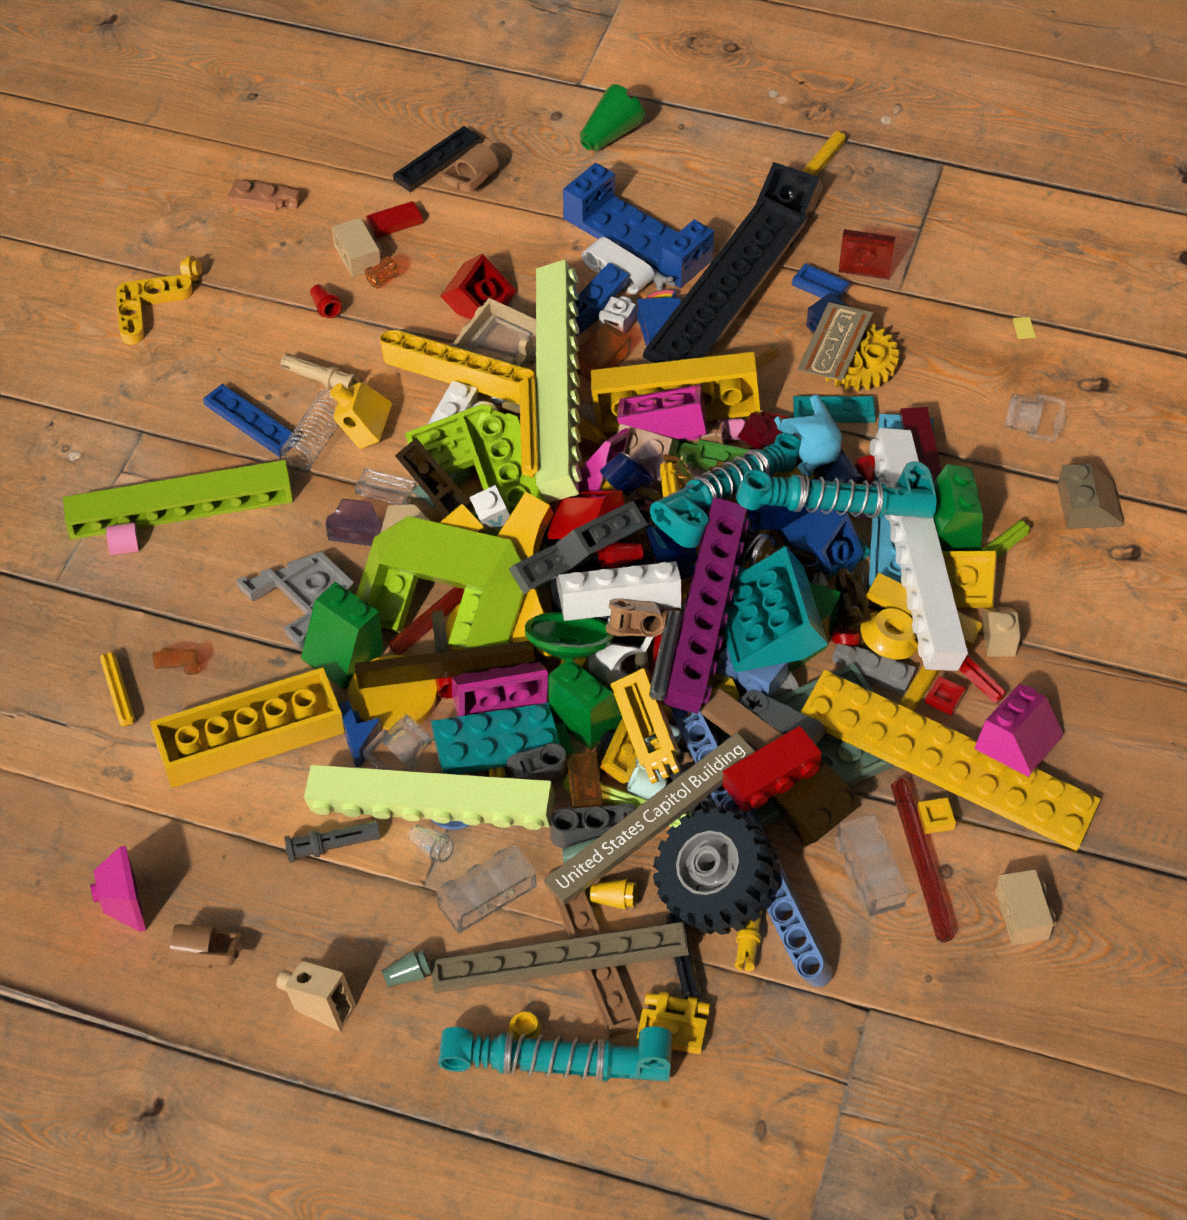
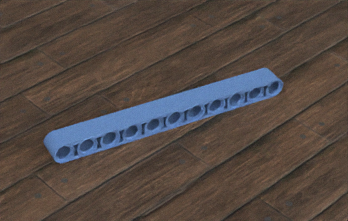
(785, 898)

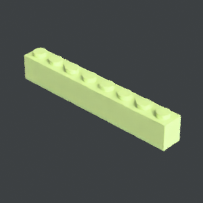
(430, 796)

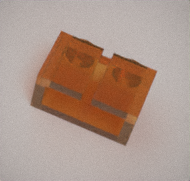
(603, 347)

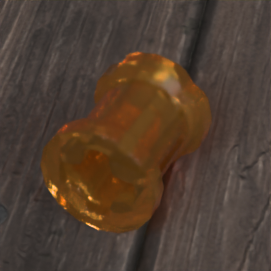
(382, 272)

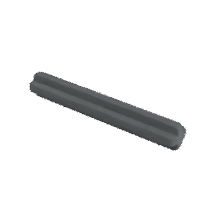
(665, 655)

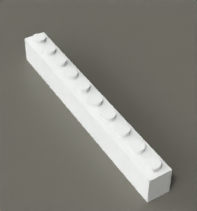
(920, 563)

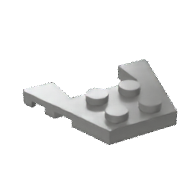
(302, 584)

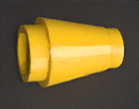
(616, 893)

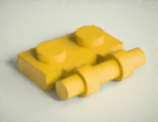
(686, 1029)

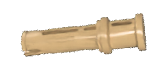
(327, 375)

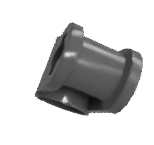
(537, 765)

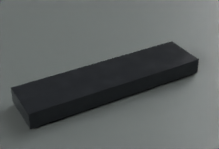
(436, 159)

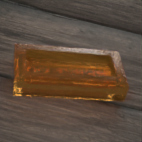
(584, 780)

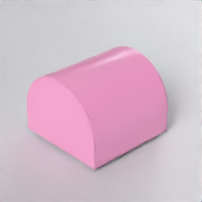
(733, 427)
(122, 538)

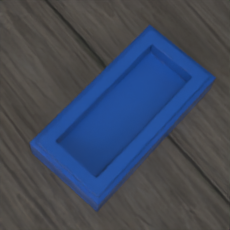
(819, 282)

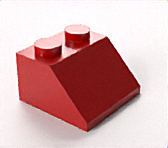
(474, 285)

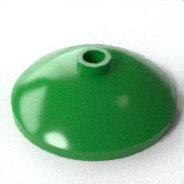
(568, 638)

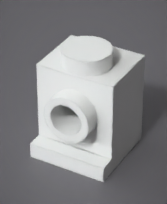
(618, 311)

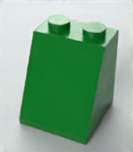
(958, 509)
(341, 633)
(582, 704)

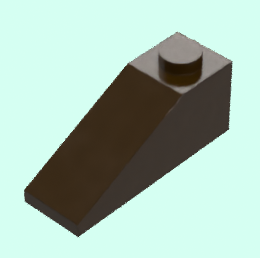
(432, 478)

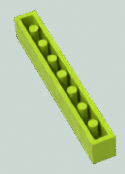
(178, 499)

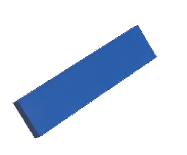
(248, 419)

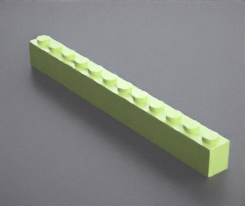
(557, 382)

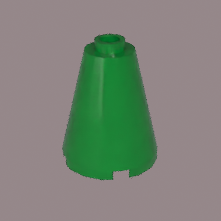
(611, 118)

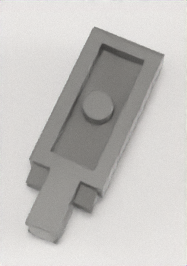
(875, 668)

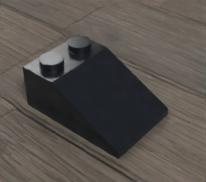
(792, 189)

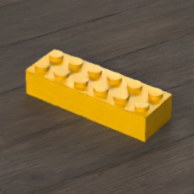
(726, 384)
(247, 727)

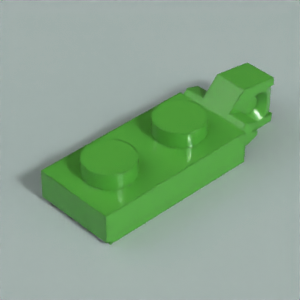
(706, 453)

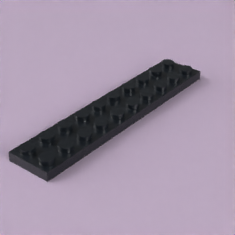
(727, 283)

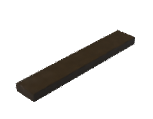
(442, 664)

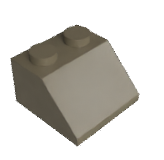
(1088, 498)

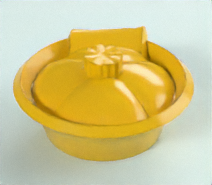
(890, 634)

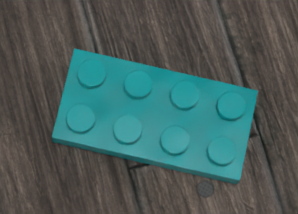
(491, 737)

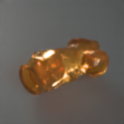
(176, 658)

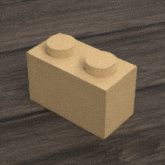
(356, 246)
(1025, 907)

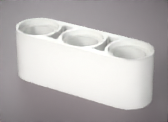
(606, 251)

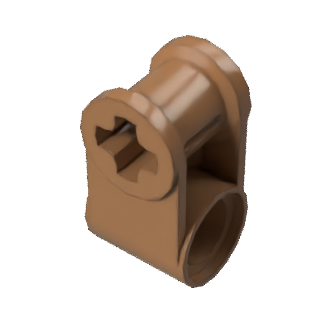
(628, 618)

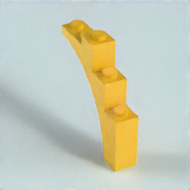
(526, 530)

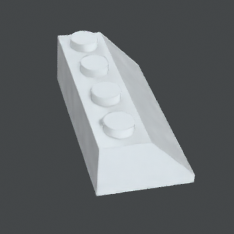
(589, 592)

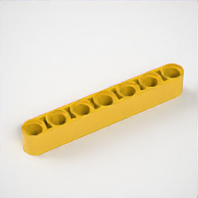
(453, 364)

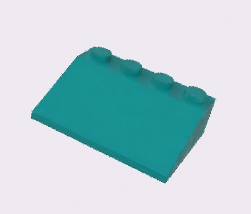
(772, 614)

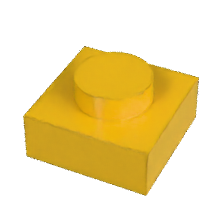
(936, 816)

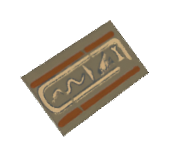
(835, 341)

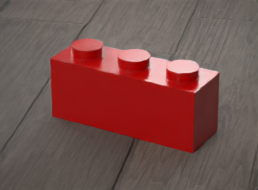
(772, 769)

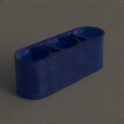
(625, 473)

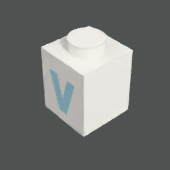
(490, 509)

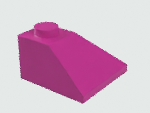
(118, 890)

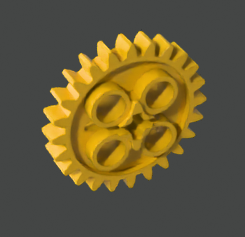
(872, 362)

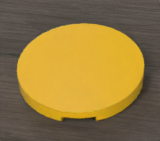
(393, 701)

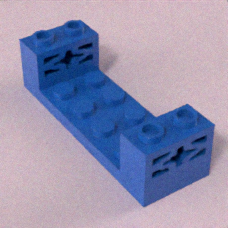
(594, 208)

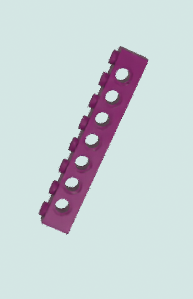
(682, 690)

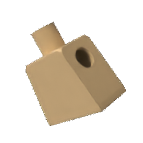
(318, 993)

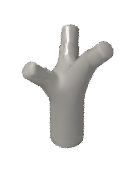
(661, 280)

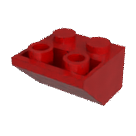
(581, 509)

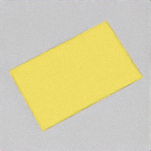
(1024, 328)

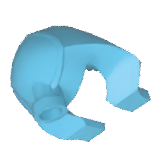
(818, 436)

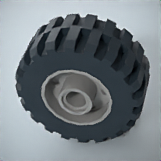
(716, 870)

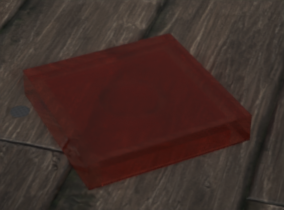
(866, 254)

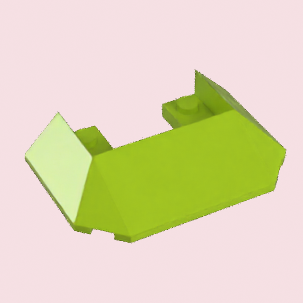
(484, 440)
(450, 557)

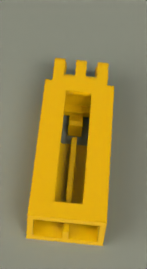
(644, 718)

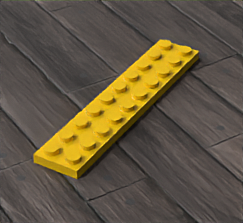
(950, 760)

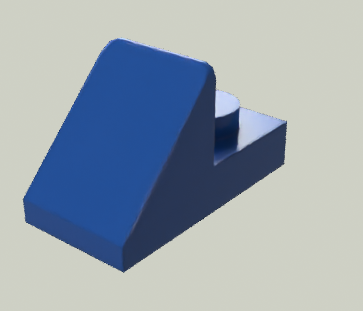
(358, 733)

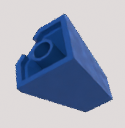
(826, 536)

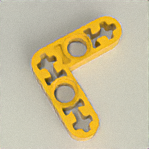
(140, 296)

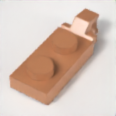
(262, 195)

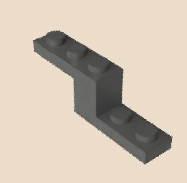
(578, 547)

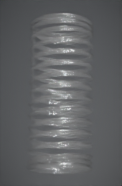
(303, 448)

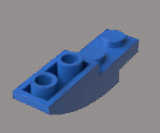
(597, 295)

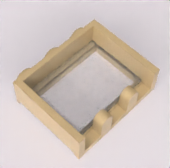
(499, 334)

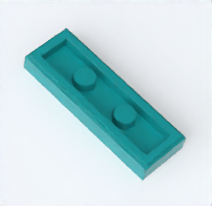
(841, 408)

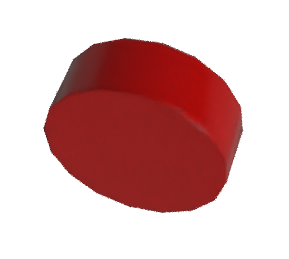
(846, 637)

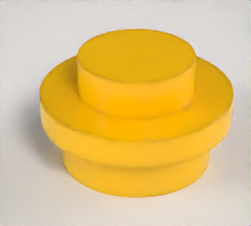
(191, 268)
(525, 1023)

